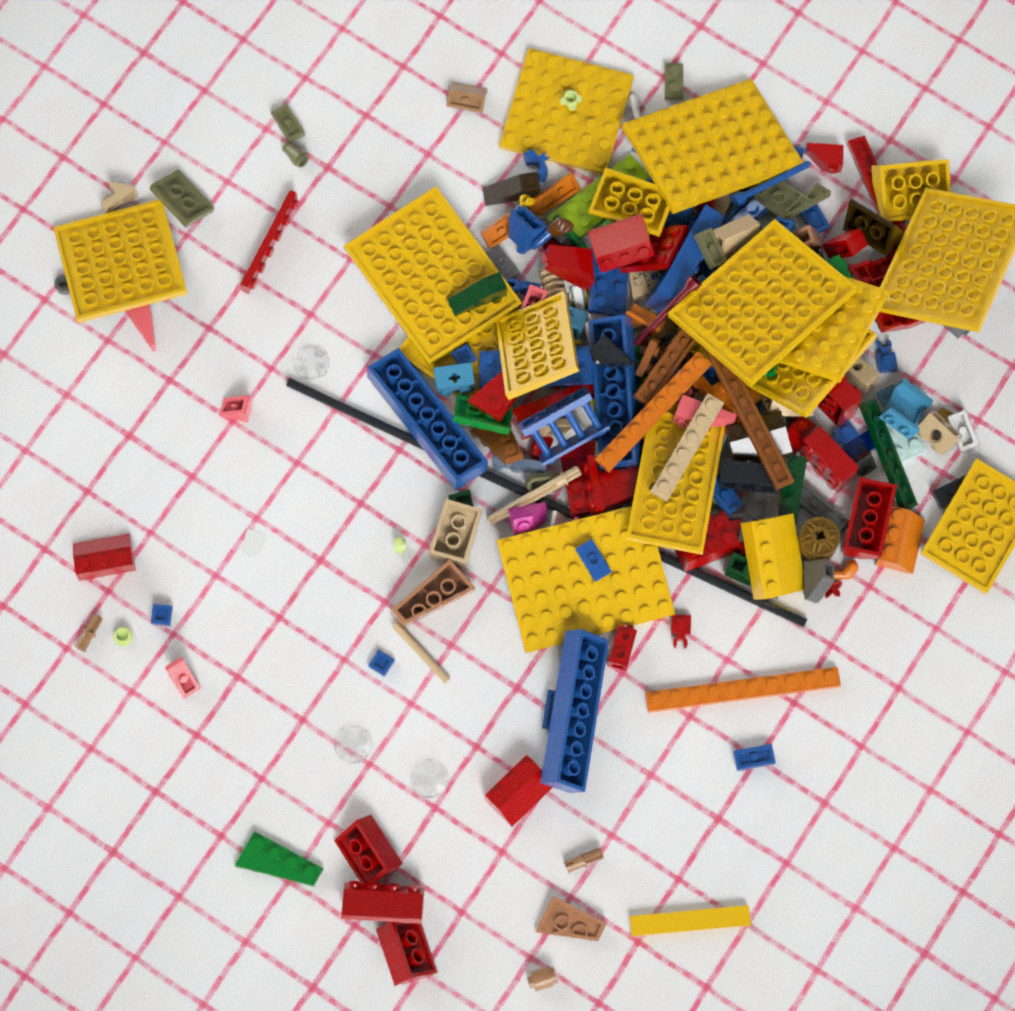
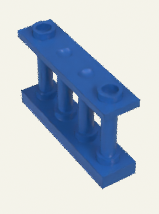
(564, 408)

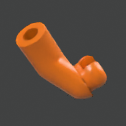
(848, 572)

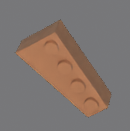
(434, 593)

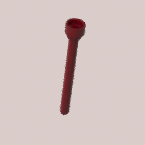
(691, 284)

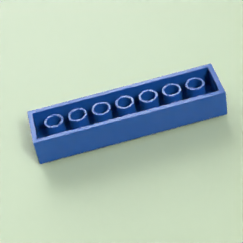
(616, 386)
(427, 419)
(575, 711)

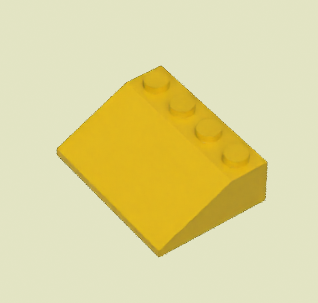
(901, 185)
(626, 196)
(773, 556)

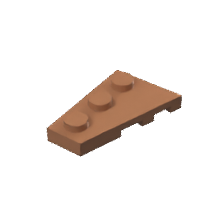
(570, 921)

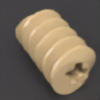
(551, 283)

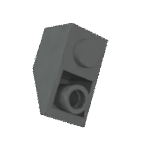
(817, 579)

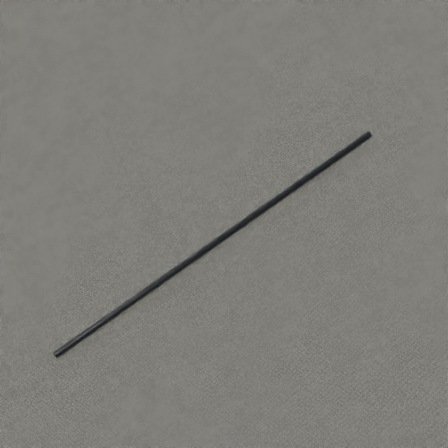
(550, 504)

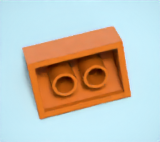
(902, 541)

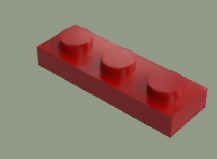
(592, 485)

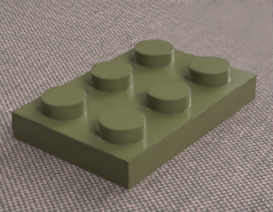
(182, 198)

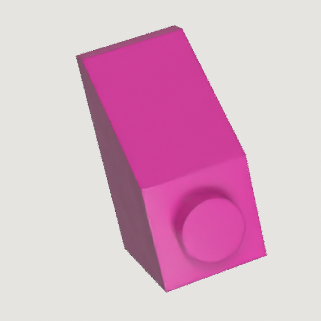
(527, 517)

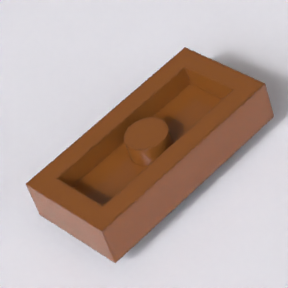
(645, 365)

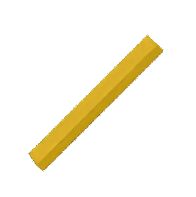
(690, 921)

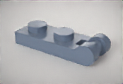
(522, 465)

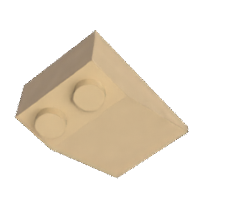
(455, 533)

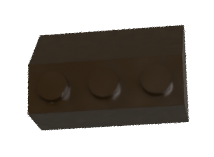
(878, 231)
(742, 446)

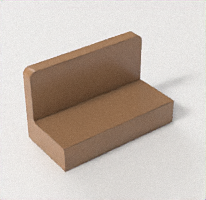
(466, 97)

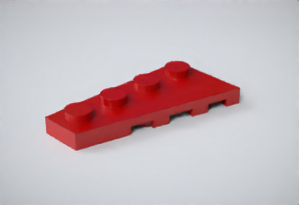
(492, 398)
(575, 491)

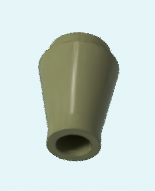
(296, 155)

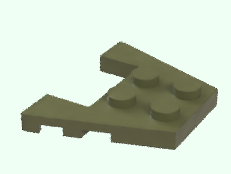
(787, 201)

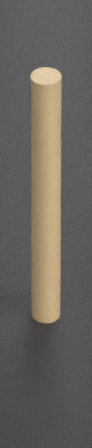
(421, 653)

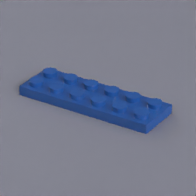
(491, 366)

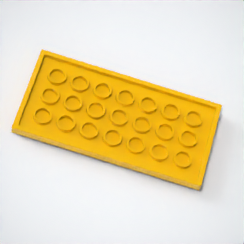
(685, 516)

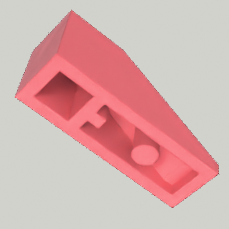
(143, 321)
(688, 407)

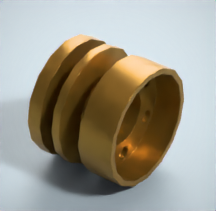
(814, 549)

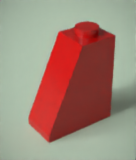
(570, 264)

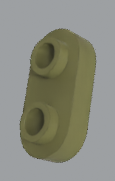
(538, 479)

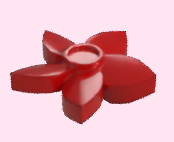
(834, 589)

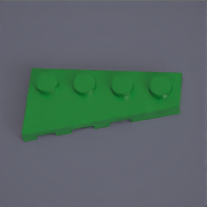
(270, 858)

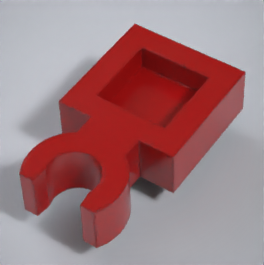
(680, 627)

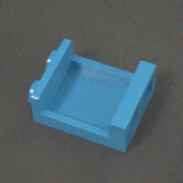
(905, 408)

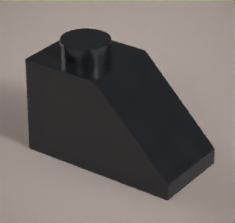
(609, 354)

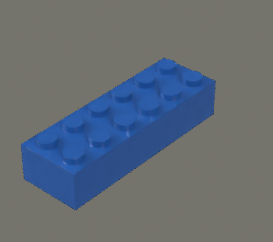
(685, 262)

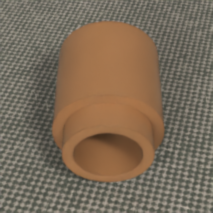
(542, 978)

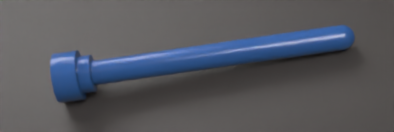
(739, 198)

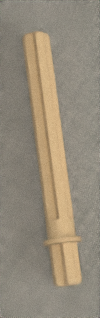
(536, 494)

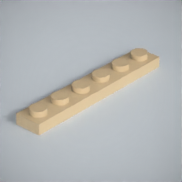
(686, 447)

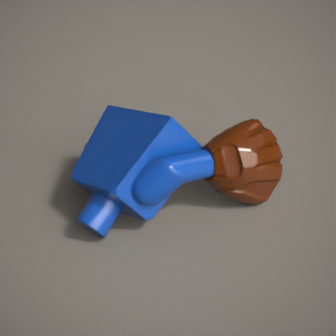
(529, 231)

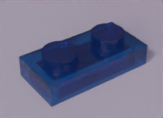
(859, 445)

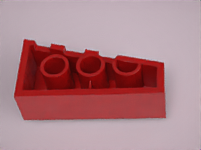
(527, 410)
(618, 487)

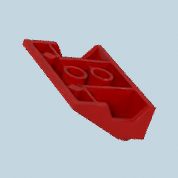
(874, 273)

